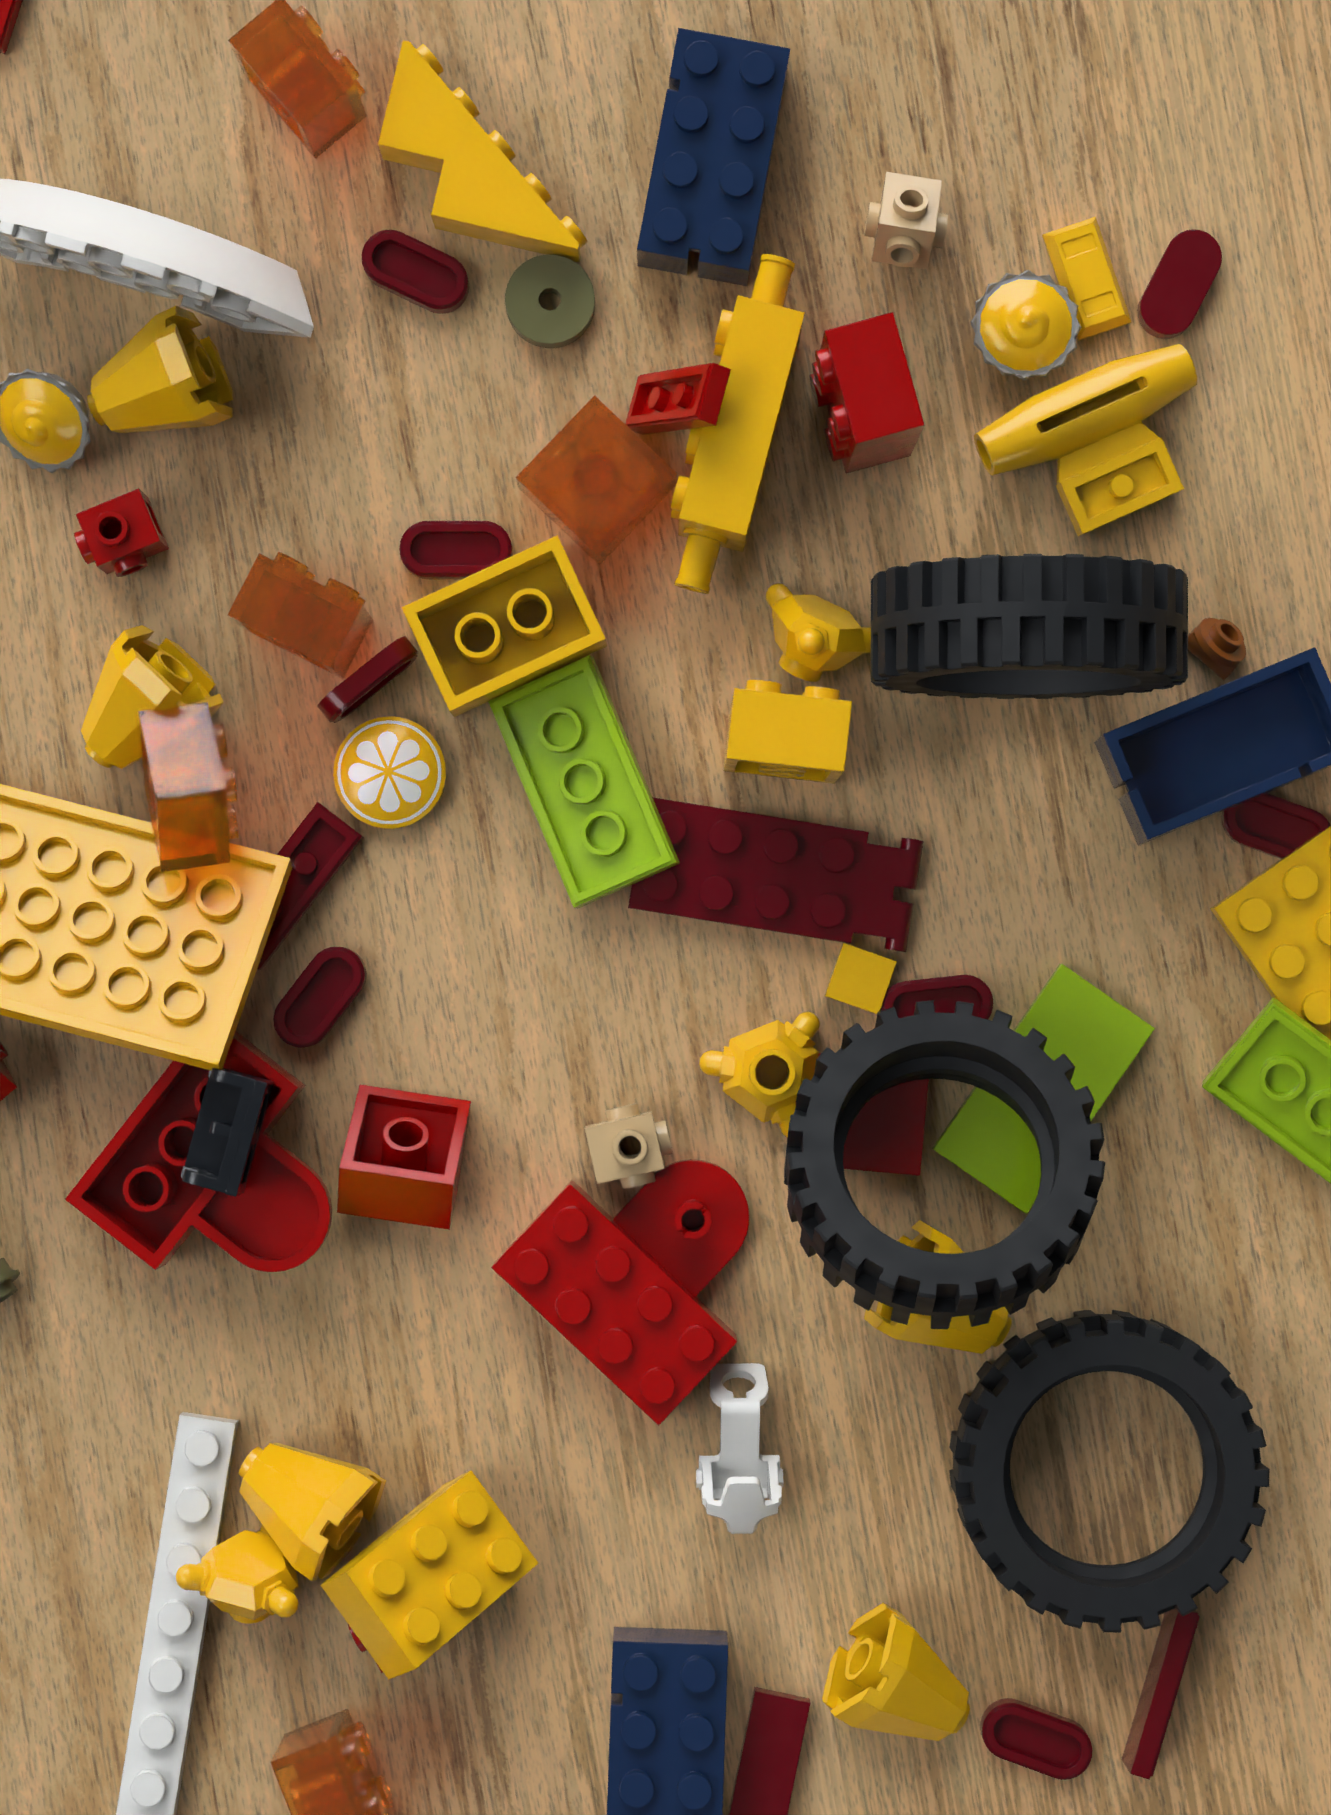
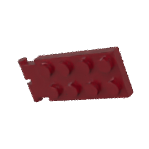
(781, 876)

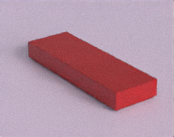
(678, 399)

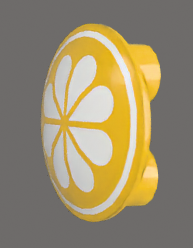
(389, 772)

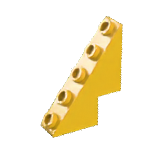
(478, 185)

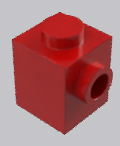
(120, 534)

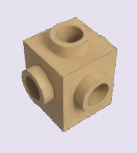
(903, 232)
(608, 1158)

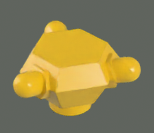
(814, 633)
(767, 1067)
(245, 1578)

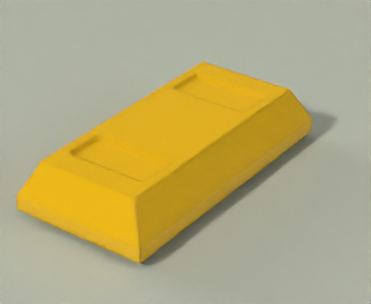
(1087, 272)

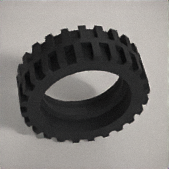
(1029, 627)
(963, 1051)
(1182, 1566)

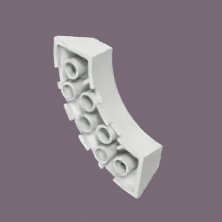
(152, 255)

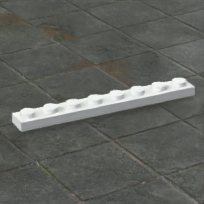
(176, 1617)

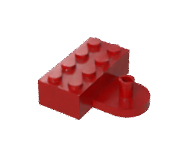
(144, 1204)
(632, 1280)

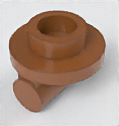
(1217, 645)

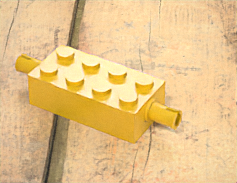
(731, 458)

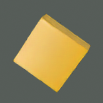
(860, 978)

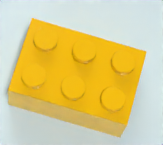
(505, 626)
(787, 732)
(429, 1575)

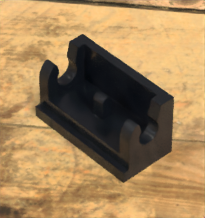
(227, 1131)

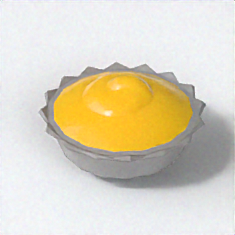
(1025, 325)
(43, 420)

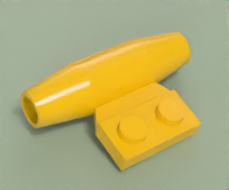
(1096, 431)

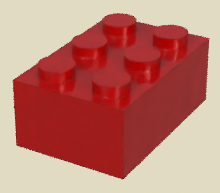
(867, 393)

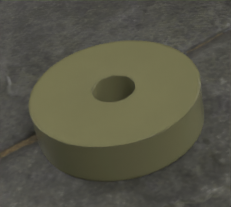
(543, 276)

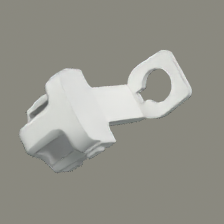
(739, 1473)

